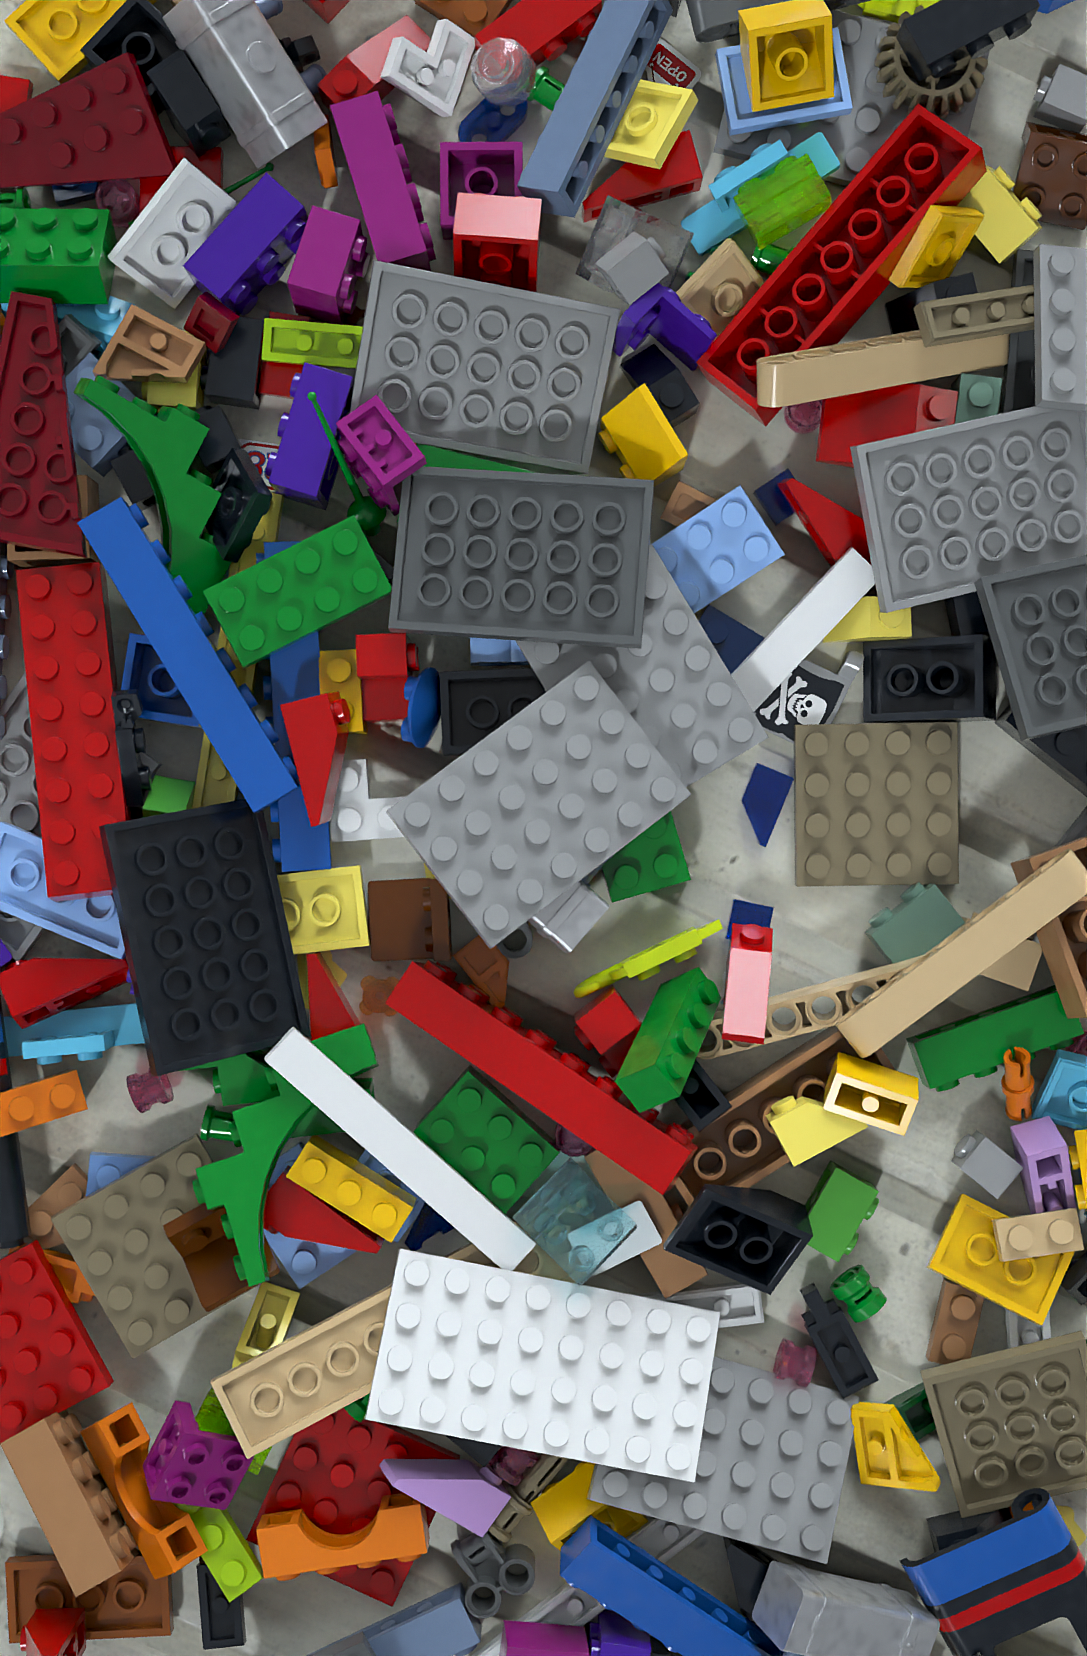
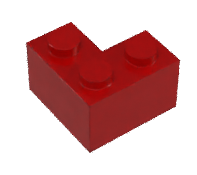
(383, 667)
(609, 1027)

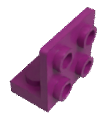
(378, 451)
(193, 1464)

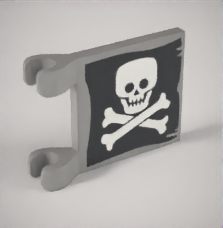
(807, 696)

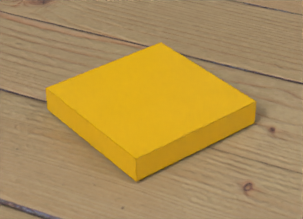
(936, 245)

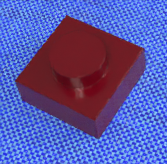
(211, 322)

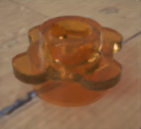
(371, 987)

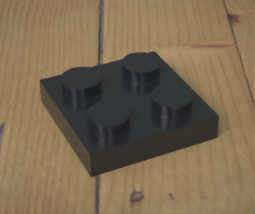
(240, 506)

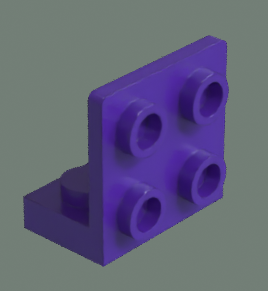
(669, 322)

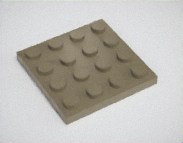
(876, 804)
(125, 1250)
(1012, 1421)

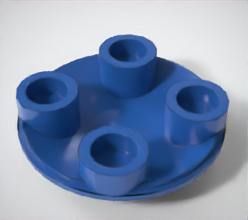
(423, 707)

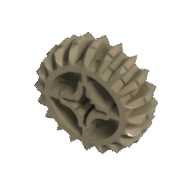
(896, 69)

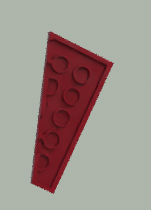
(86, 131)
(36, 439)

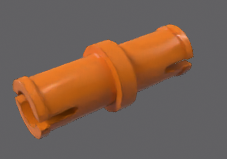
(1017, 1083)

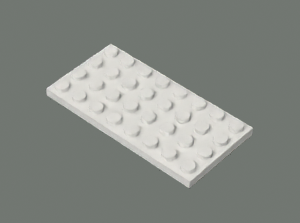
(544, 1365)

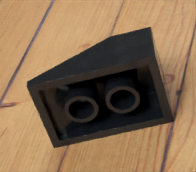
(929, 679)
(742, 1234)

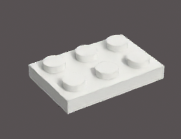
(171, 231)

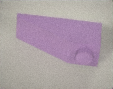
(1045, 1165)
(452, 1488)

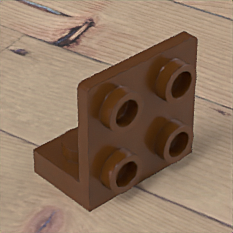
(1054, 174)
(409, 920)
(209, 1255)

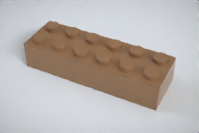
(741, 1143)

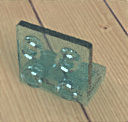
(575, 1222)

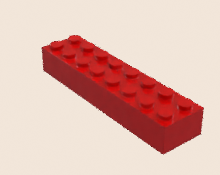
(845, 254)
(72, 722)
(542, 1075)

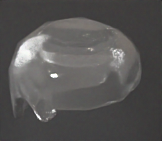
(503, 72)

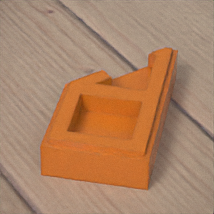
(325, 155)
(486, 969)

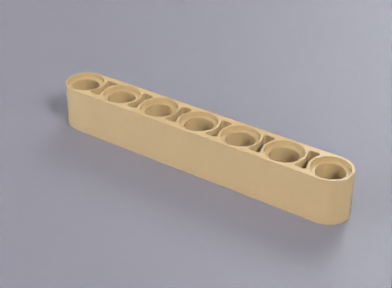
(870, 366)
(965, 954)
(800, 1002)

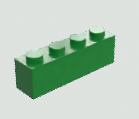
(669, 1040)
(980, 1040)

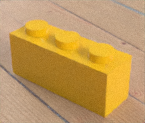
(352, 1187)

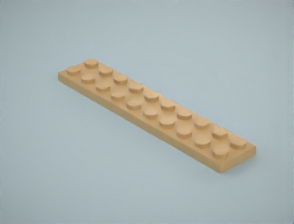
(325, 1364)

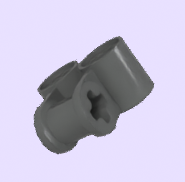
(487, 1566)

